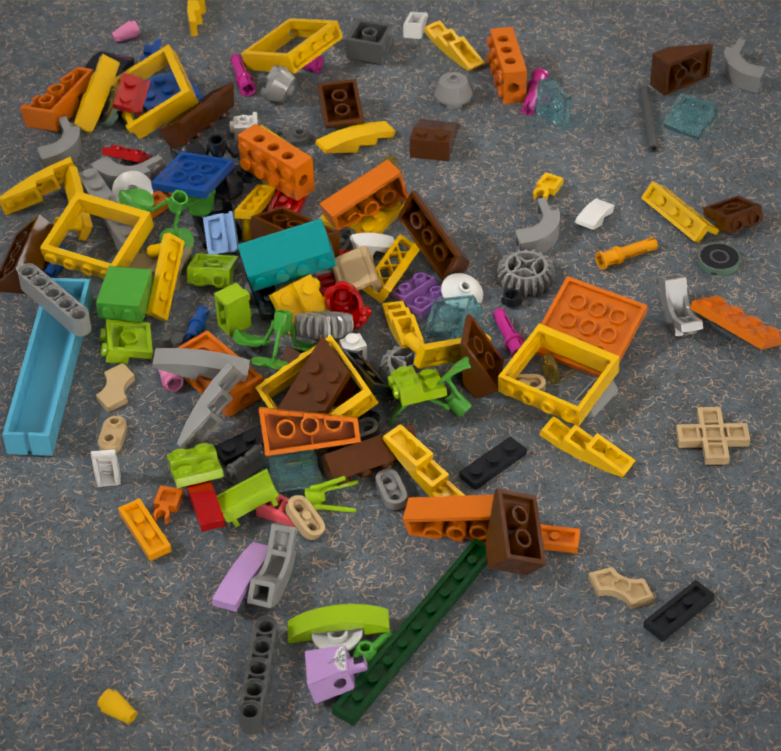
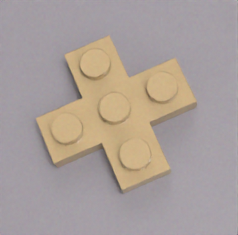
(712, 435)

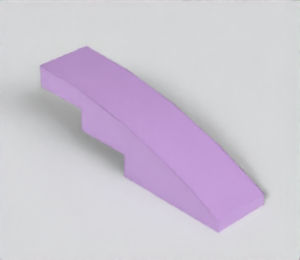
(237, 580)

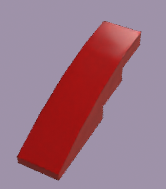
(205, 506)

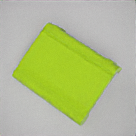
(247, 496)

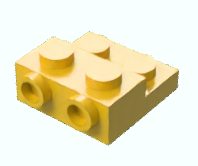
(300, 297)

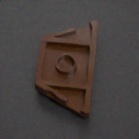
(317, 382)

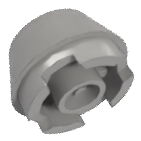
(278, 84)
(453, 90)

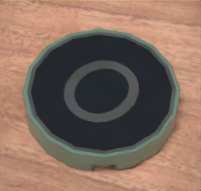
(108, 114)
(719, 259)

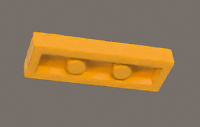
(144, 529)

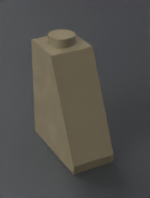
(143, 261)

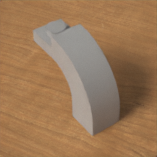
(740, 72)
(67, 146)
(110, 170)
(543, 235)
(676, 305)
(275, 573)

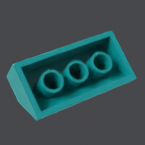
(287, 254)

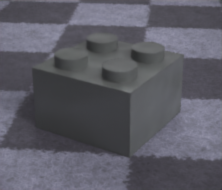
(369, 41)

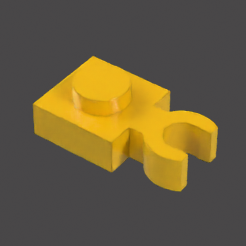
(547, 185)

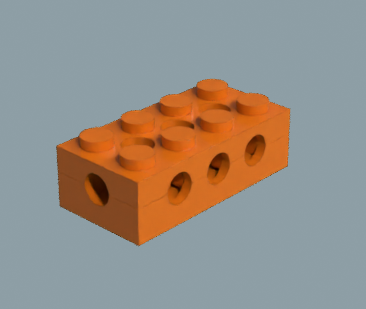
(507, 65)
(276, 162)
(243, 392)

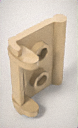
(357, 269)

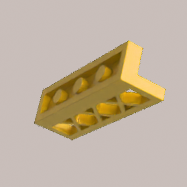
(678, 212)
(399, 268)

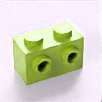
(233, 309)

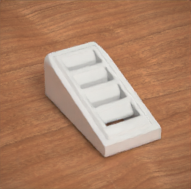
(415, 25)
(106, 468)

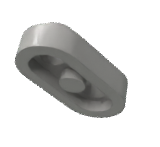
(394, 493)

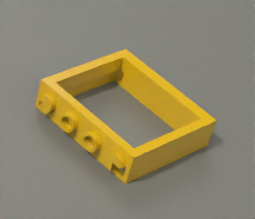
(320, 35)
(168, 109)
(107, 209)
(569, 348)
(287, 374)

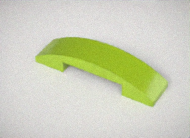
(338, 618)

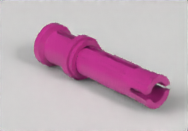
(243, 78)
(530, 101)
(513, 340)

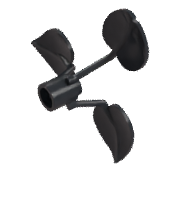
(232, 185)

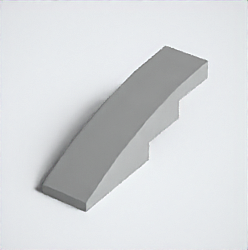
(195, 362)
(205, 416)

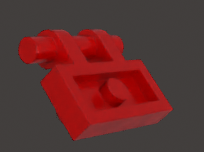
(126, 154)

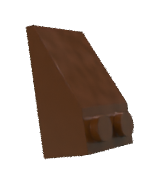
(680, 67)
(340, 103)
(433, 139)
(483, 358)
(514, 533)

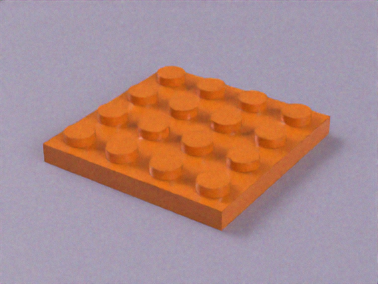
(593, 317)

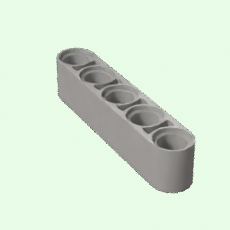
(54, 299)

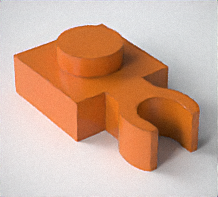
(166, 501)

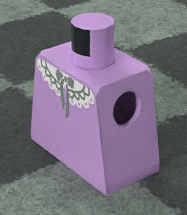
(331, 671)

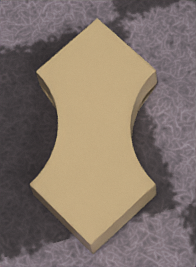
(113, 394)
(631, 591)

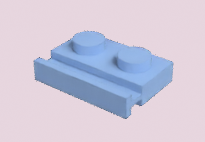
(221, 234)

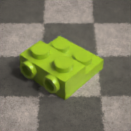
(212, 270)
(125, 341)
(414, 387)
(194, 465)

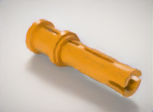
(619, 254)

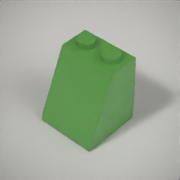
(125, 294)

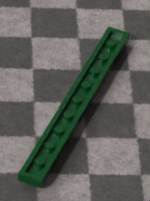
(411, 633)

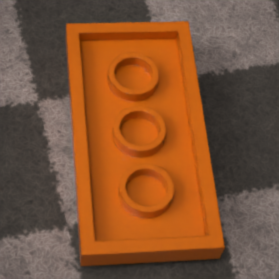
(737, 322)

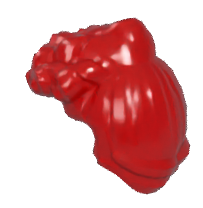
(347, 299)

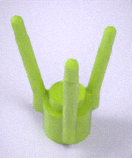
(316, 494)

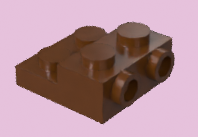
(734, 214)

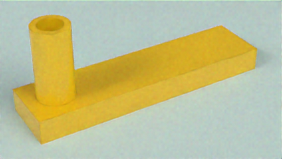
(72, 184)
(253, 205)
(165, 277)
(434, 353)

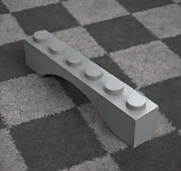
(94, 185)

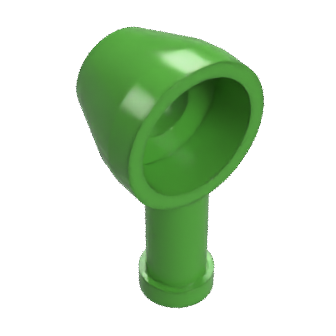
(372, 648)

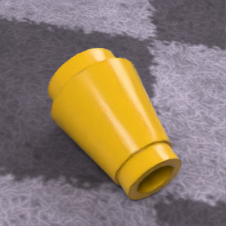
(116, 706)

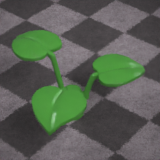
(176, 203)
(281, 324)
(455, 399)

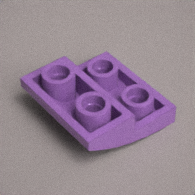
(418, 293)

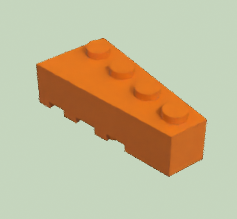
(58, 101)
(365, 196)
(300, 430)
(449, 516)

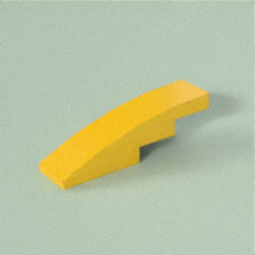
(194, 10)
(454, 47)
(96, 94)
(351, 138)
(34, 187)
(400, 321)
(589, 449)
(419, 463)

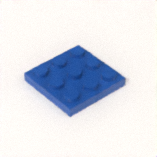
(163, 88)
(193, 174)

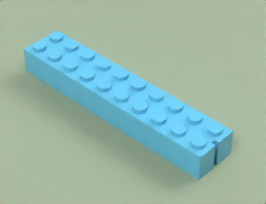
(45, 379)

